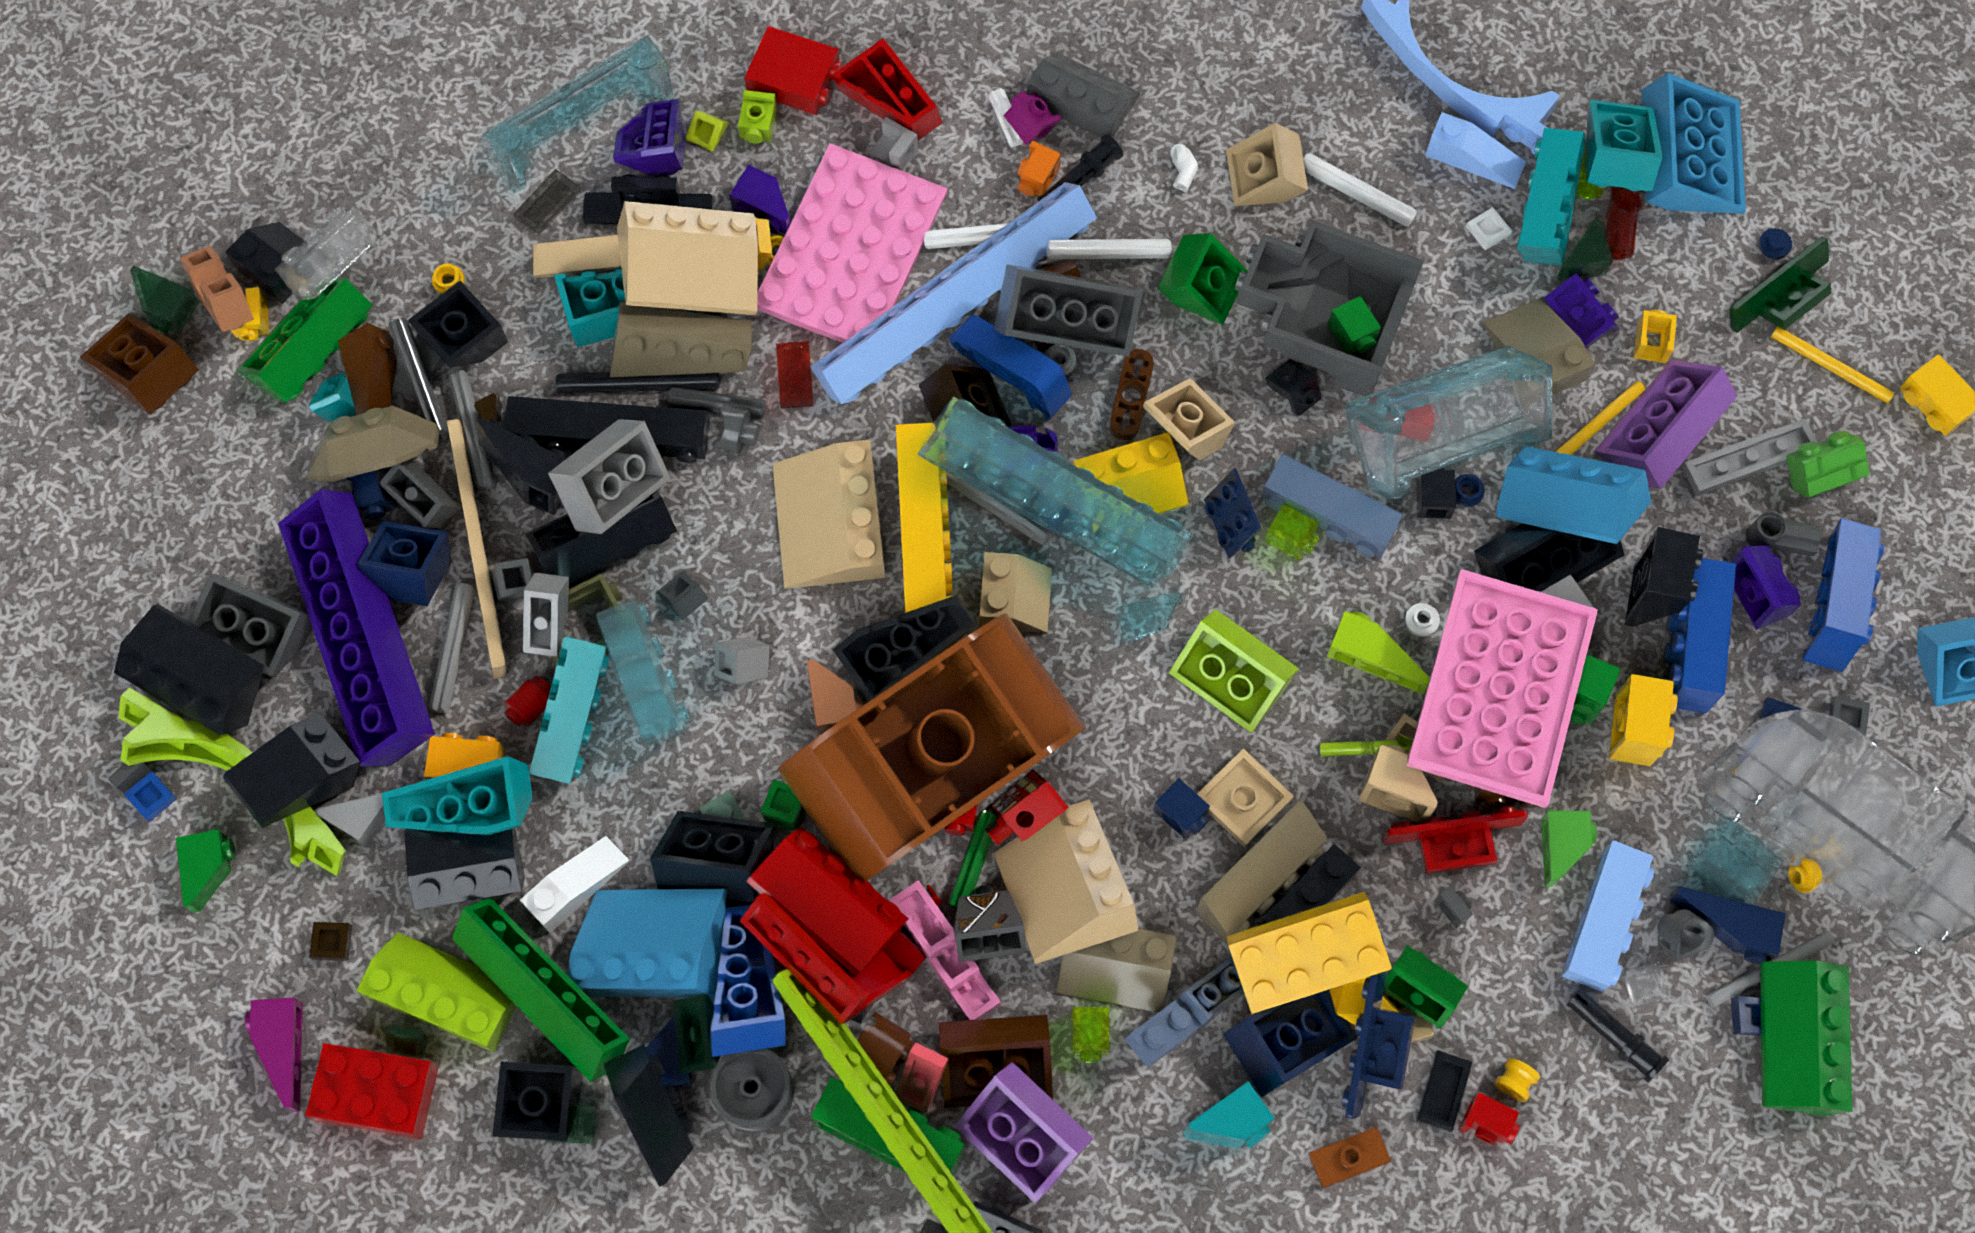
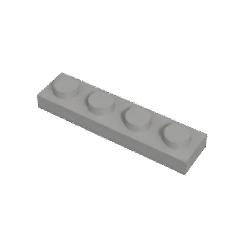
(1746, 457)

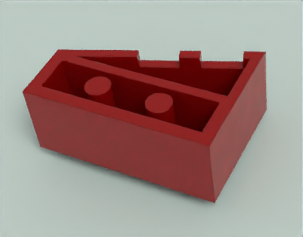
(888, 89)

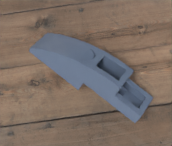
(1187, 1014)

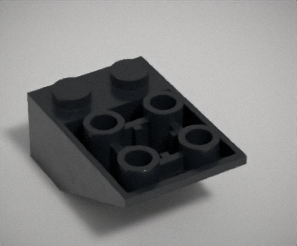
(522, 463)

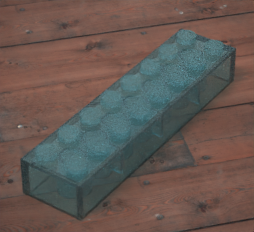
(1054, 493)

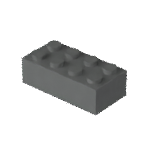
(1067, 310)

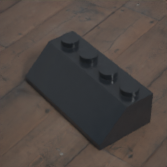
(578, 553)
(1542, 557)
(190, 670)

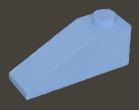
(1474, 151)

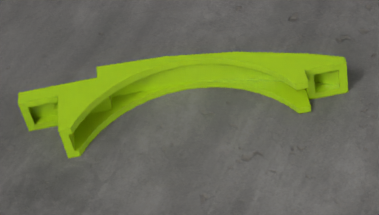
(169, 737)

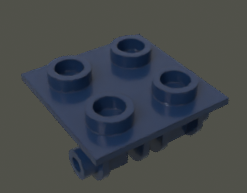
(1232, 515)

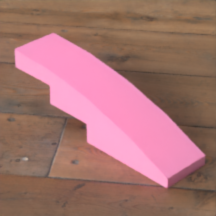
(937, 941)

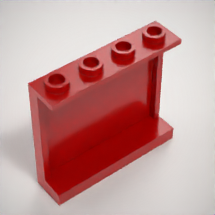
(820, 972)

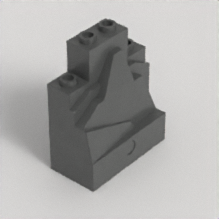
(1309, 279)

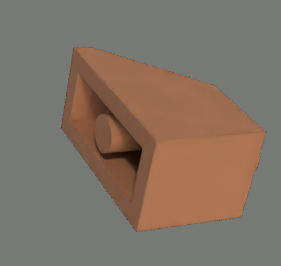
(831, 697)

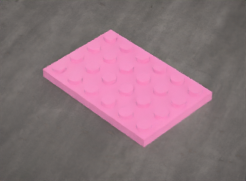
(849, 245)
(1502, 688)

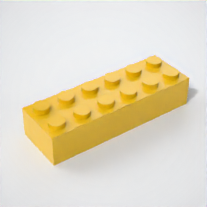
(922, 521)

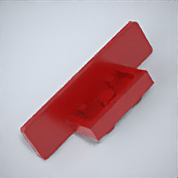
(1456, 842)

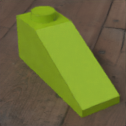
(1372, 650)

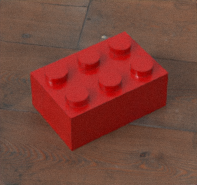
(372, 1091)

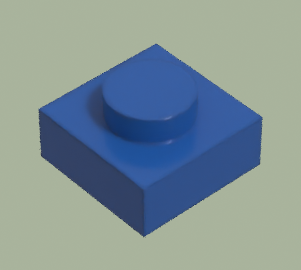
(150, 796)

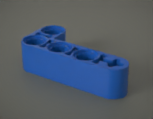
(1015, 363)

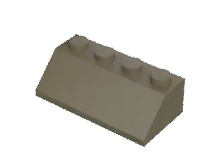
(1262, 873)

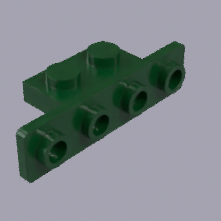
(1787, 292)

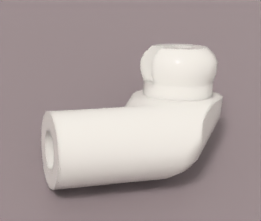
(1186, 166)

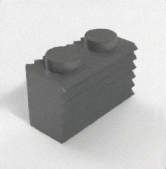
(421, 495)

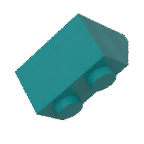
(1233, 1121)

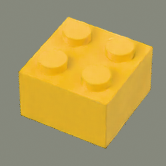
(1642, 720)

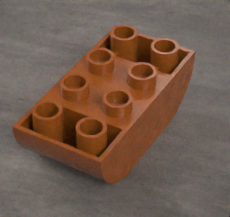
(919, 747)

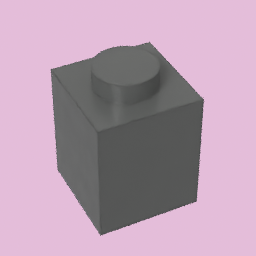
(509, 579)

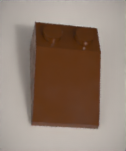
(140, 363)

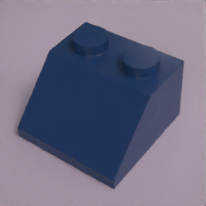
(407, 561)

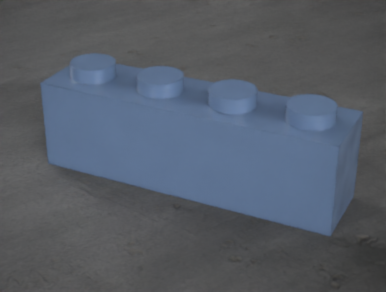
(1335, 506)

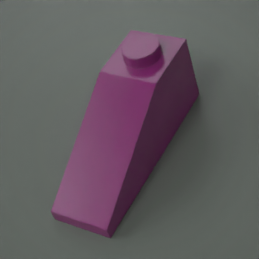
(277, 1037)

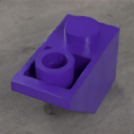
(760, 194)

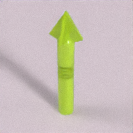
(1361, 747)

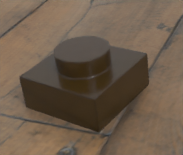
(330, 941)

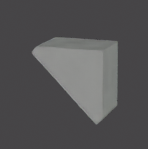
(356, 818)

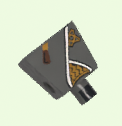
(988, 926)

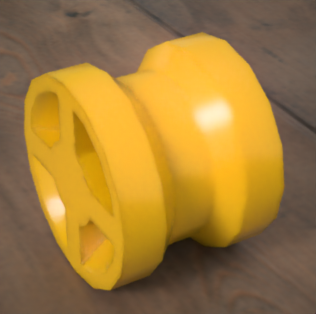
(1517, 1079)

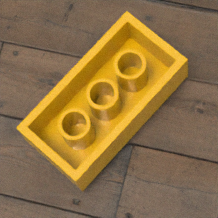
(1308, 952)

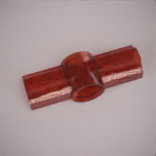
(1621, 225)

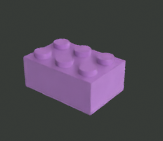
(1023, 1132)

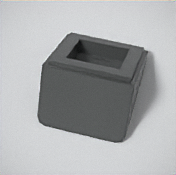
(682, 595)

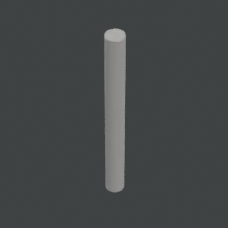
(1753, 977)

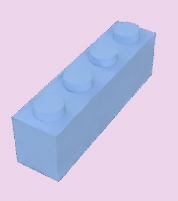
(1608, 916)

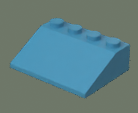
(1698, 147)
(650, 943)

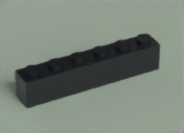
(575, 423)

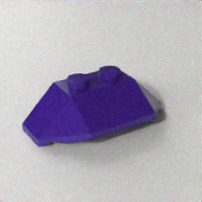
(652, 140)

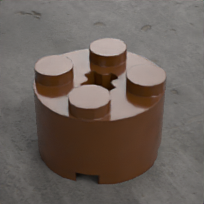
(885, 1045)

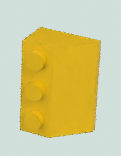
(1143, 470)

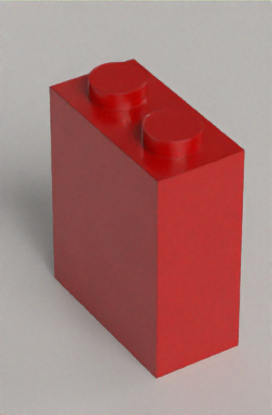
(793, 70)

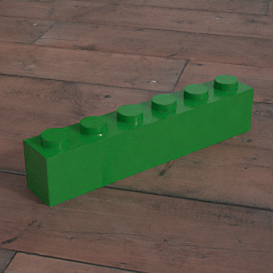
(539, 988)

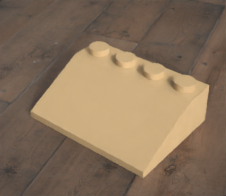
(688, 258)
(828, 516)
(1067, 885)

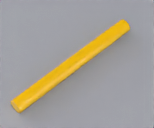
(1832, 364)
(1602, 418)

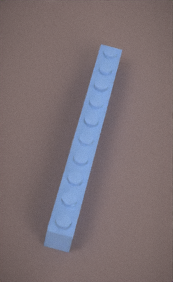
(951, 294)

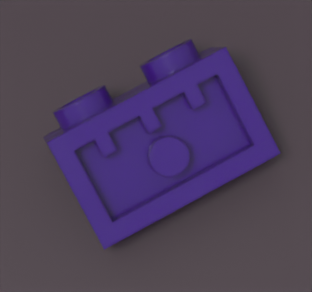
(1581, 311)

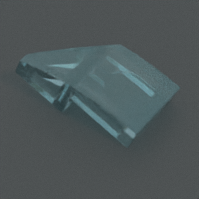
(1147, 615)

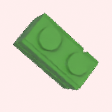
(1827, 464)

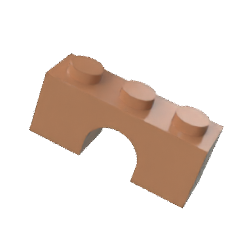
(216, 289)

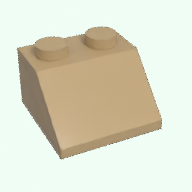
(1267, 167)
(1191, 418)
(1017, 588)
(1397, 787)

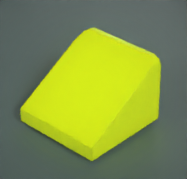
(705, 130)

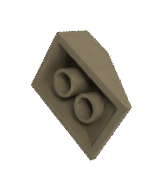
(1547, 337)

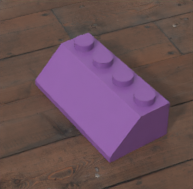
(1669, 420)

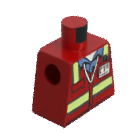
(1035, 801)

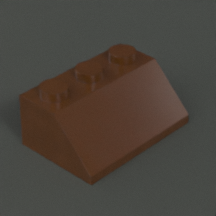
(985, 1047)

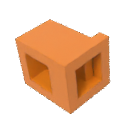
(1038, 170)

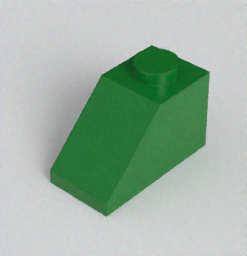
(203, 866)

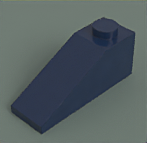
(1738, 925)

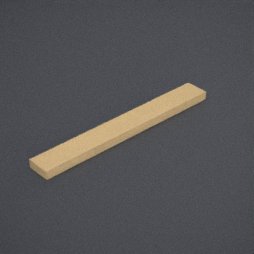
(476, 549)

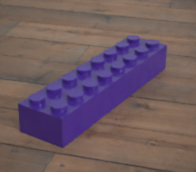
(355, 630)

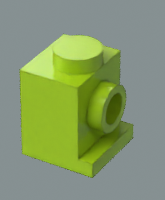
(757, 116)

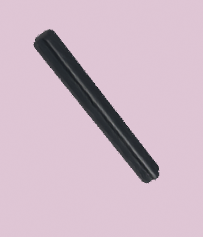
(603, 383)

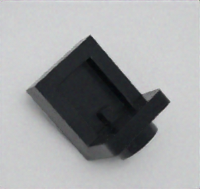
(1295, 385)

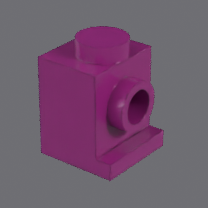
(1030, 117)

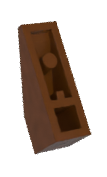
(369, 366)

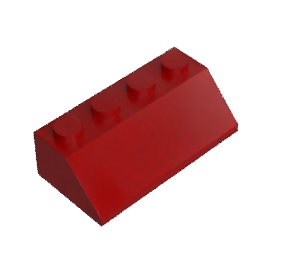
(828, 900)

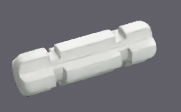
(1001, 105)

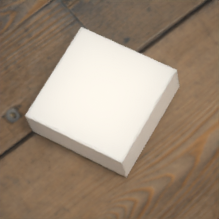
(1488, 228)

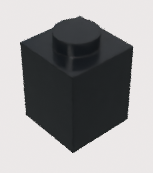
(1436, 494)

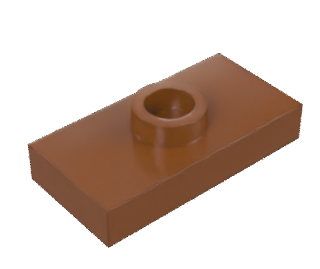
(1349, 1157)

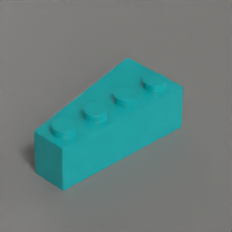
(1551, 197)
(592, 304)
(567, 710)

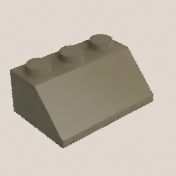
(1121, 971)

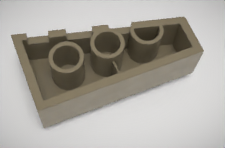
(677, 342)

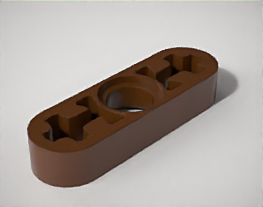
(1142, 387)

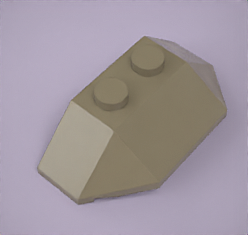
(370, 443)

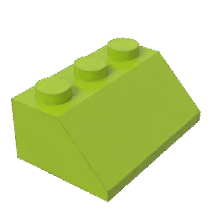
(1233, 670)

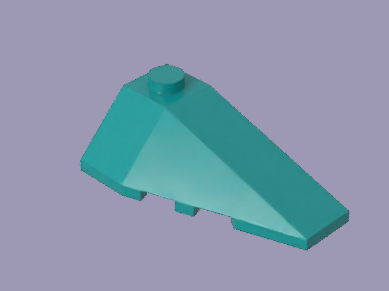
(467, 801)

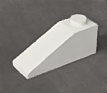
(573, 883)

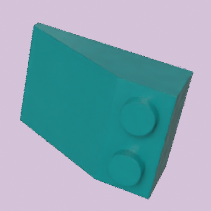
(1622, 146)

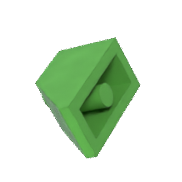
(1565, 840)

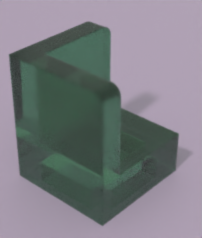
(583, 1128)

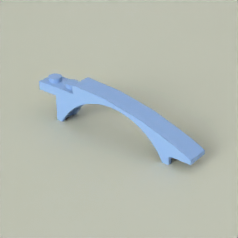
(1518, 117)

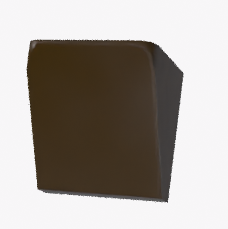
(489, 407)

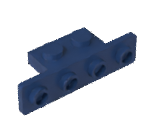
(1381, 1047)

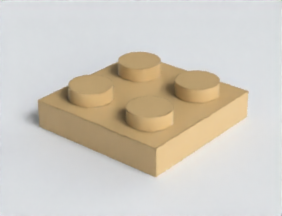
(1244, 797)

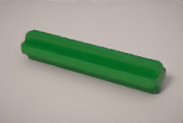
(973, 859)

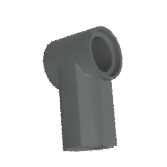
(1785, 534)

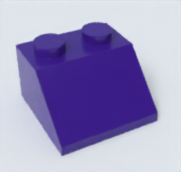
(1763, 586)

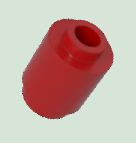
(527, 702)

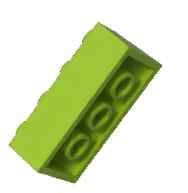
(438, 991)

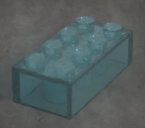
(641, 673)

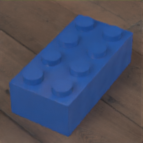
(1701, 639)

